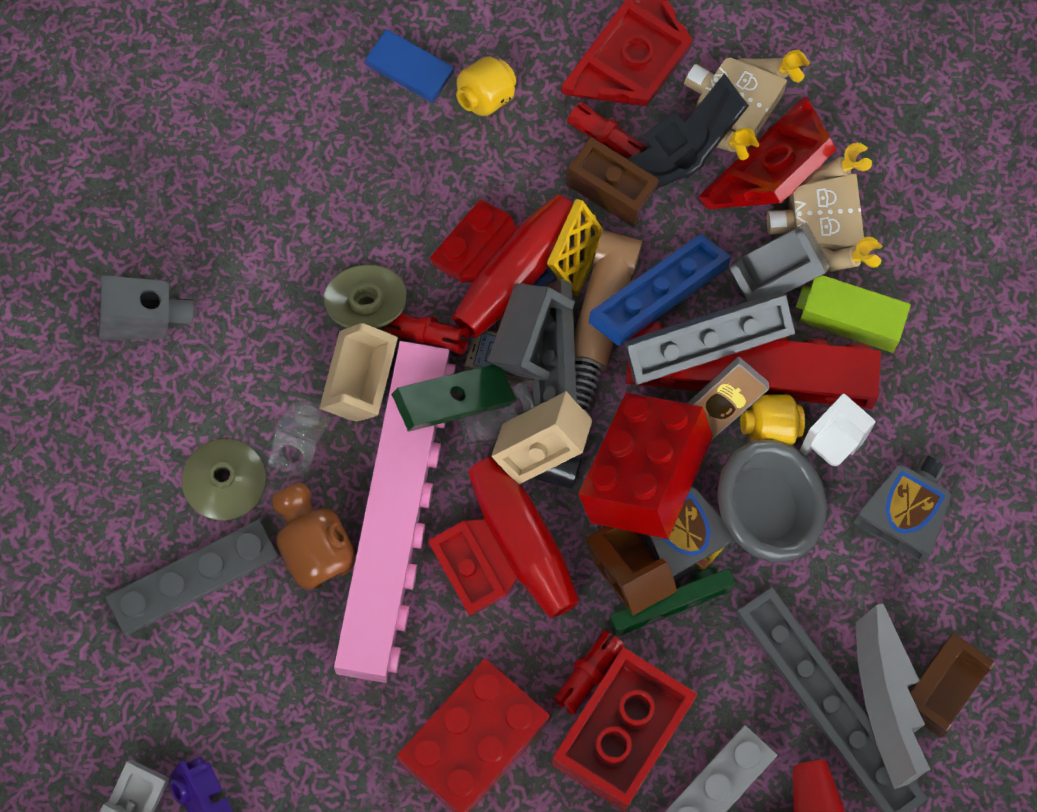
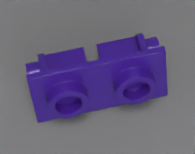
(194, 785)

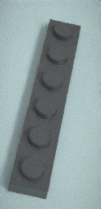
(825, 699)

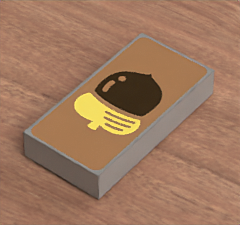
(730, 394)

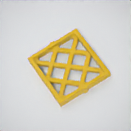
(563, 251)

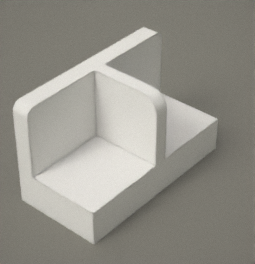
(838, 431)

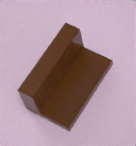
(611, 181)

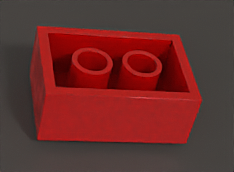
(646, 465)
(623, 729)
(473, 738)

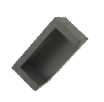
(780, 264)
(523, 328)

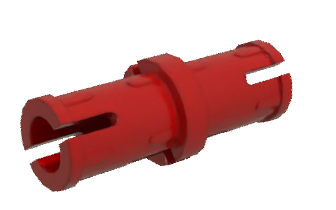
(604, 131)
(429, 332)
(588, 672)

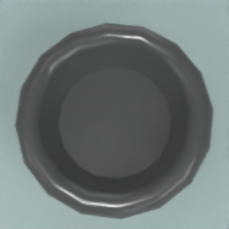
(772, 500)

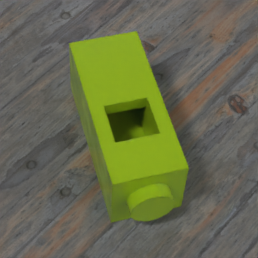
(853, 312)

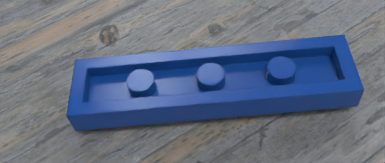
(659, 289)

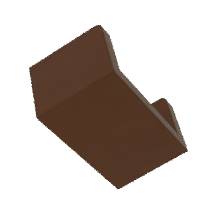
(630, 568)
(949, 683)

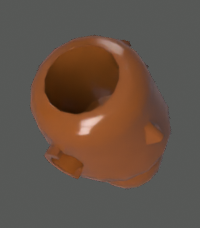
(313, 540)

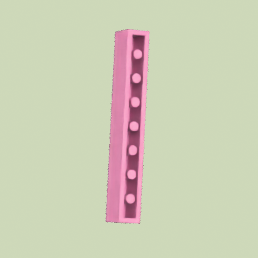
(391, 527)

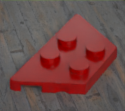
(631, 55)
(778, 166)

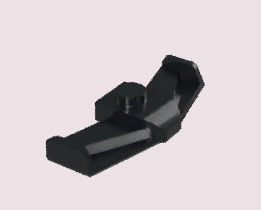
(683, 147)

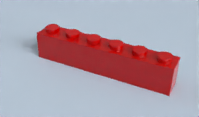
(805, 370)

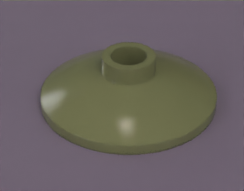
(363, 285)
(228, 498)

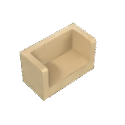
(358, 372)
(542, 438)

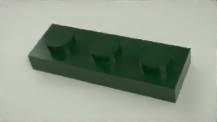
(706, 587)

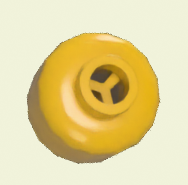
(485, 86)
(774, 418)

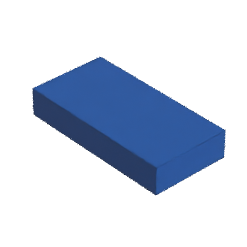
(409, 66)

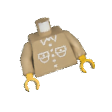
(761, 86)
(833, 212)

